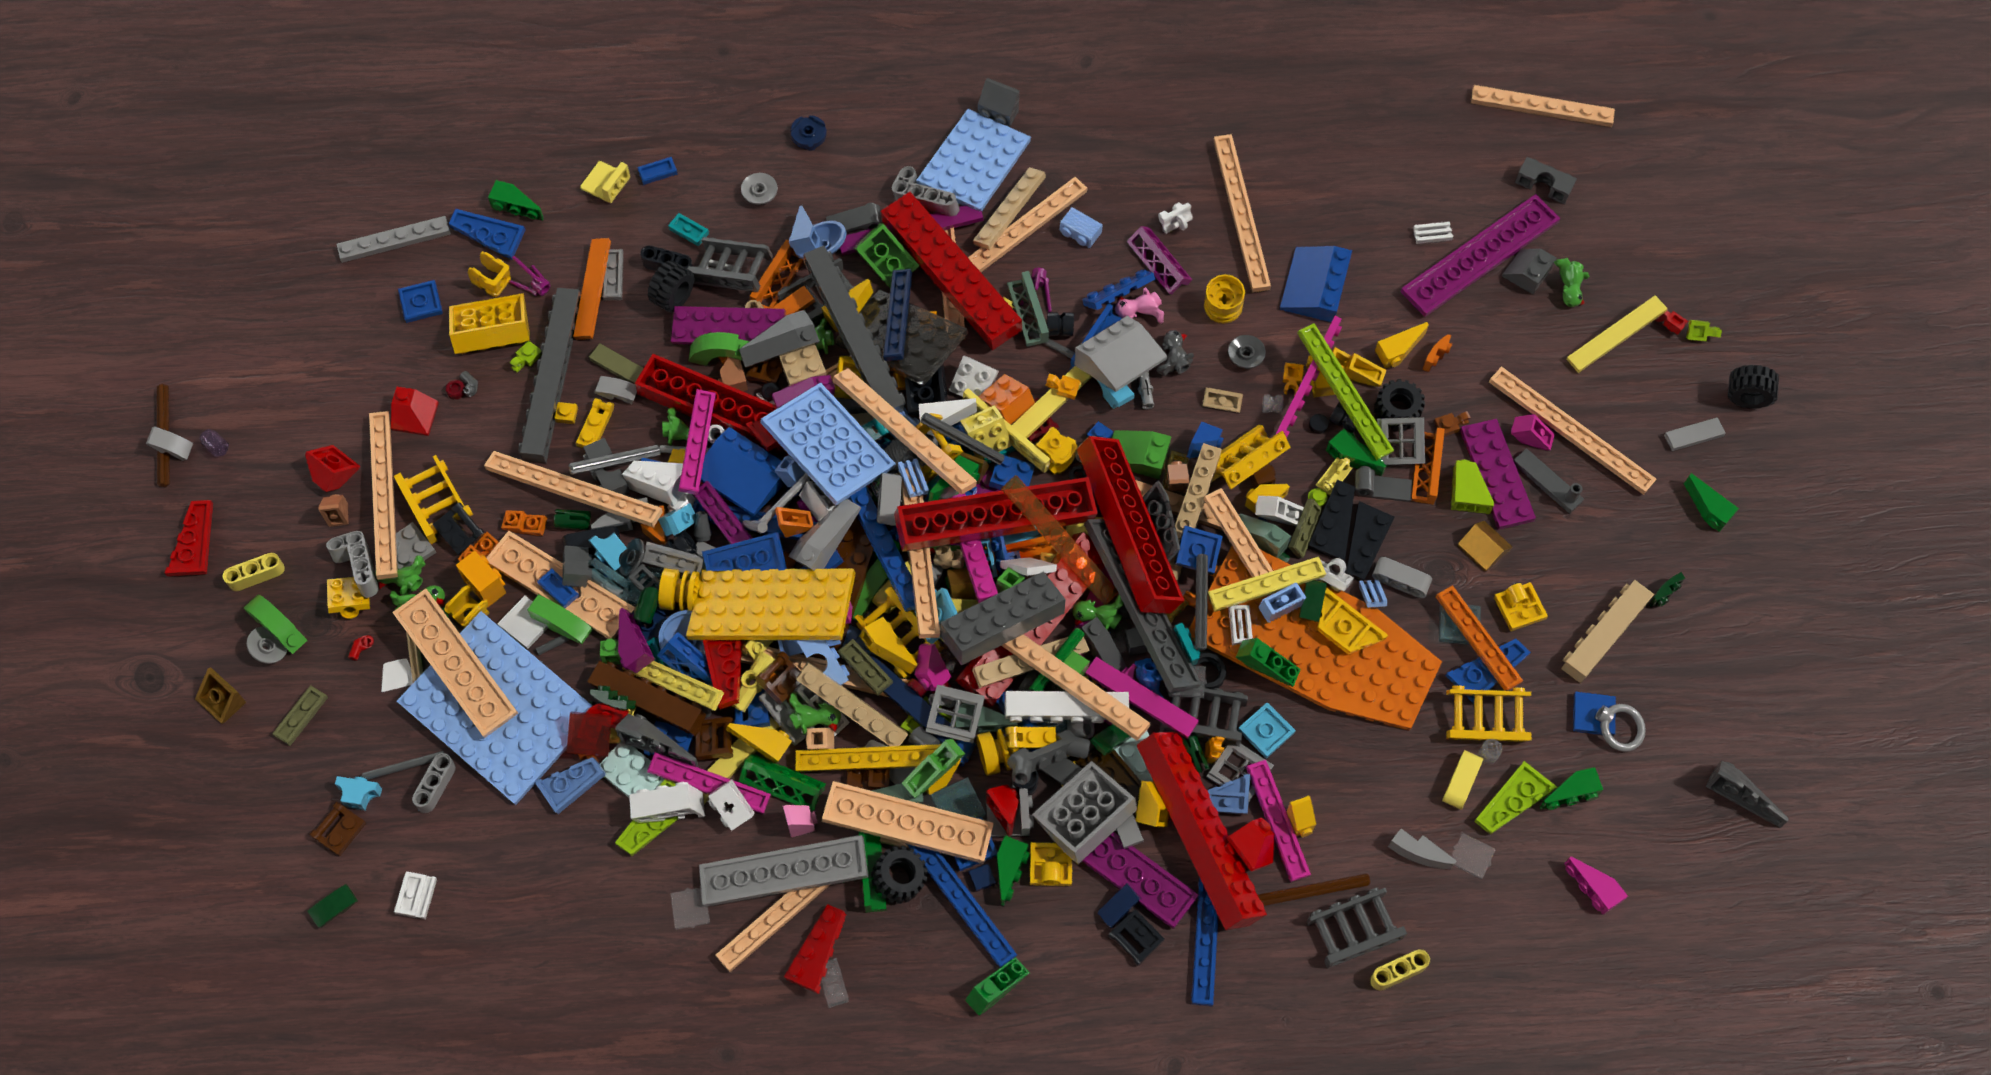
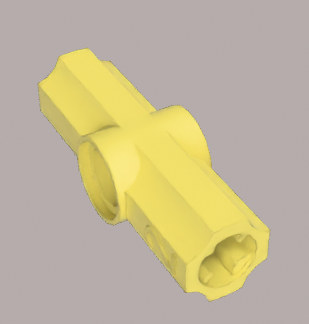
(747, 691)

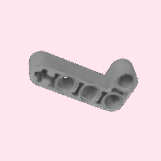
(931, 198)
(354, 547)

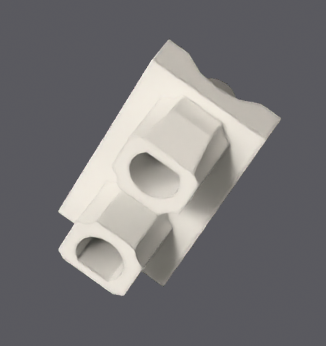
(1177, 218)

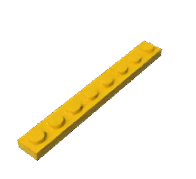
(862, 758)

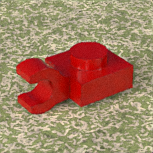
(1673, 321)

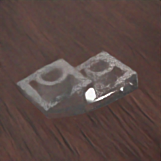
(834, 985)

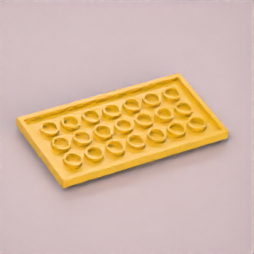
(771, 604)

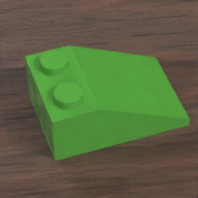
(884, 253)
(1144, 451)

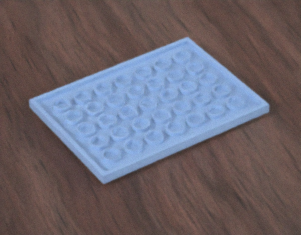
(525, 744)

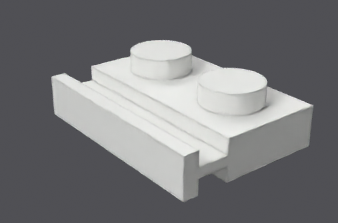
(415, 895)

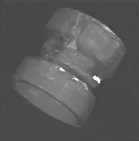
(1272, 403)
(1490, 757)

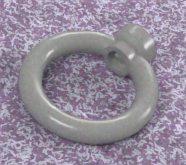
(1606, 715)

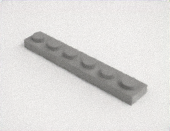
(393, 239)

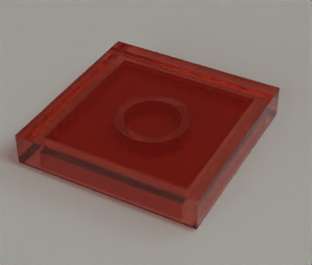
(589, 734)

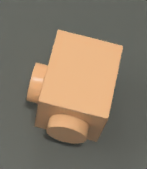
(820, 738)

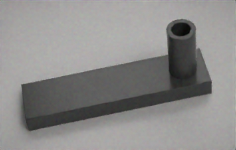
(1549, 482)

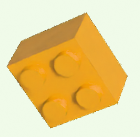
(484, 580)

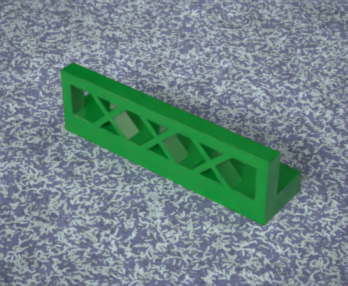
(781, 775)
(873, 851)

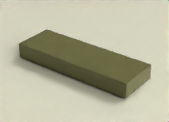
(616, 363)
(1305, 528)
(865, 667)
(300, 715)

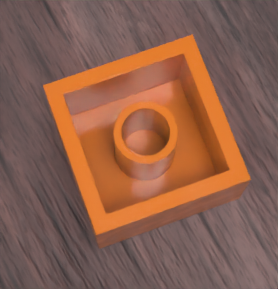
(1009, 397)

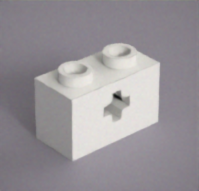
(728, 794)

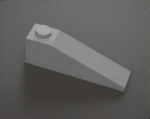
(821, 541)

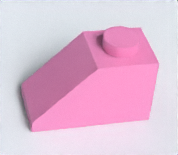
(799, 819)

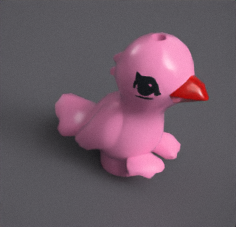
(1144, 304)

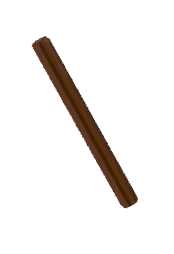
(163, 459)
(1315, 889)

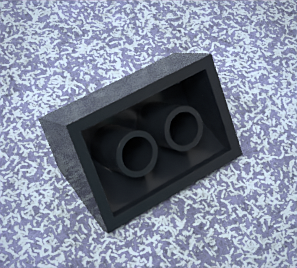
(933, 391)

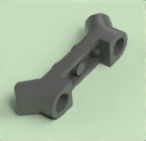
(1026, 762)

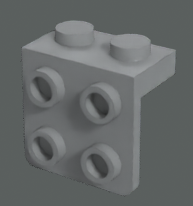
(1023, 819)

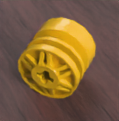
(1225, 290)
(675, 590)
(993, 751)

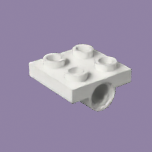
(973, 376)
(1337, 581)

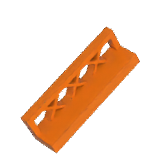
(773, 272)
(1434, 472)
(1030, 548)

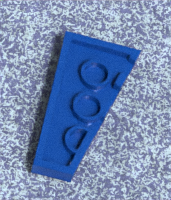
(490, 232)
(1095, 299)
(756, 553)
(1476, 674)

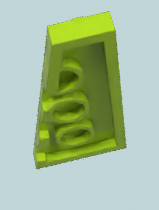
(1515, 797)
(640, 834)

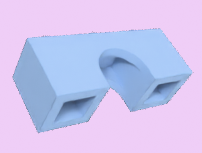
(833, 669)

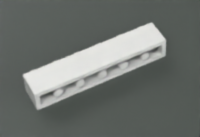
(1052, 706)

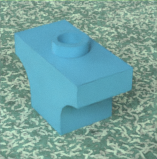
(1117, 398)
(677, 520)
(608, 549)
(357, 792)

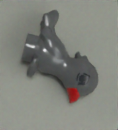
(1177, 357)

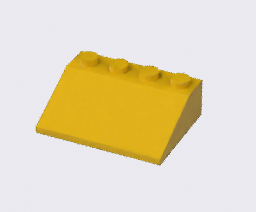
(488, 323)

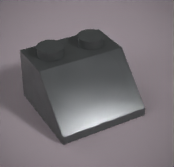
(999, 102)
(1529, 268)

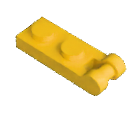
(595, 423)
(1030, 737)

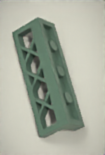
(1034, 306)

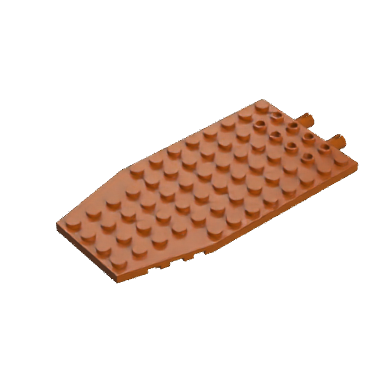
(1374, 683)

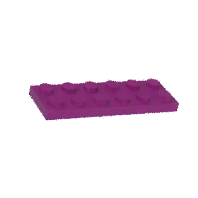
(745, 322)
(1491, 453)
(1159, 890)

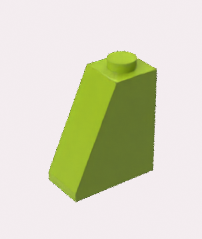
(1469, 489)

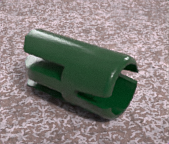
(572, 519)
(646, 605)
(1194, 750)

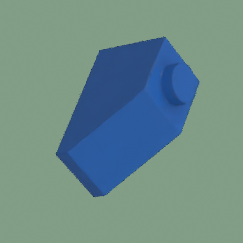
(1205, 434)

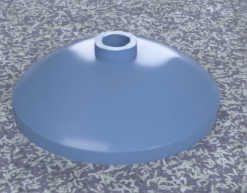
(831, 235)
(677, 623)

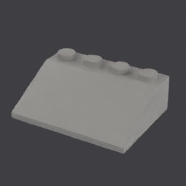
(1119, 354)
(1085, 812)

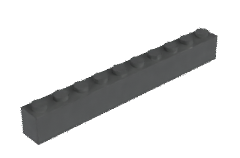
(851, 326)
(550, 377)

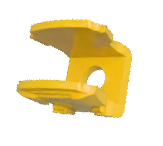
(495, 286)
(1058, 449)
(461, 603)

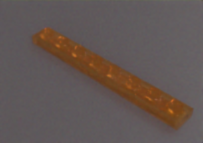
(1059, 540)

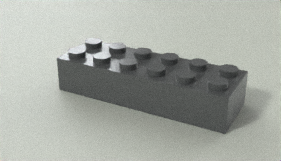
(1002, 618)

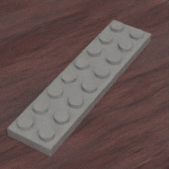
(783, 871)

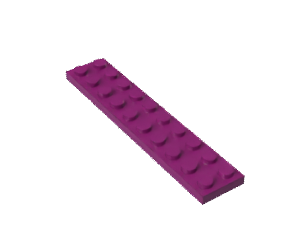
(1480, 255)

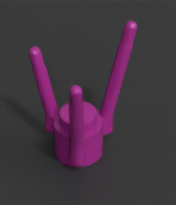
(1039, 279)
(539, 283)

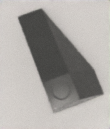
(785, 336)
(1161, 514)
(643, 735)
(1739, 789)

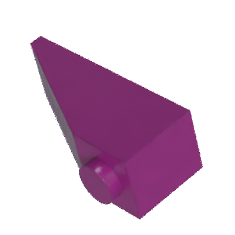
(787, 394)
(632, 645)

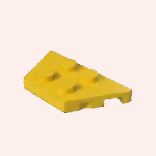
(1347, 626)

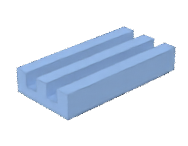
(909, 465)
(1372, 586)

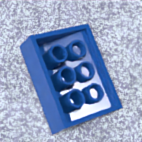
(1316, 281)
(741, 471)

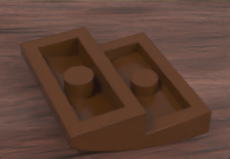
(868, 778)

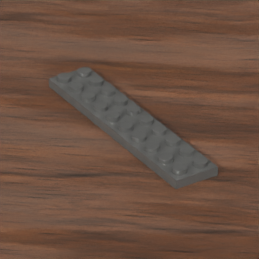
(1152, 627)

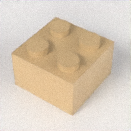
(802, 365)

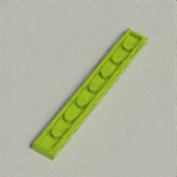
(1345, 391)

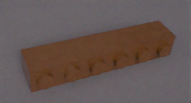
(650, 699)

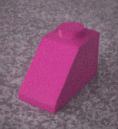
(1532, 432)
(931, 668)

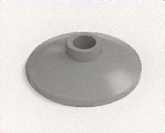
(759, 182)
(262, 637)

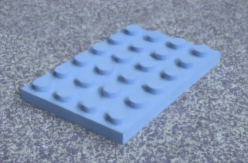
(974, 159)
(828, 443)

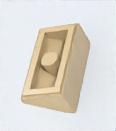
(1222, 399)

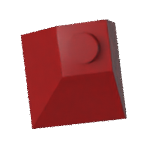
(412, 411)
(330, 467)
(1004, 806)
(1254, 844)

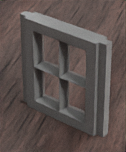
(1419, 439)
(951, 731)
(1243, 752)

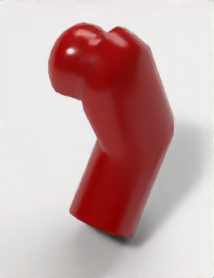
(360, 645)

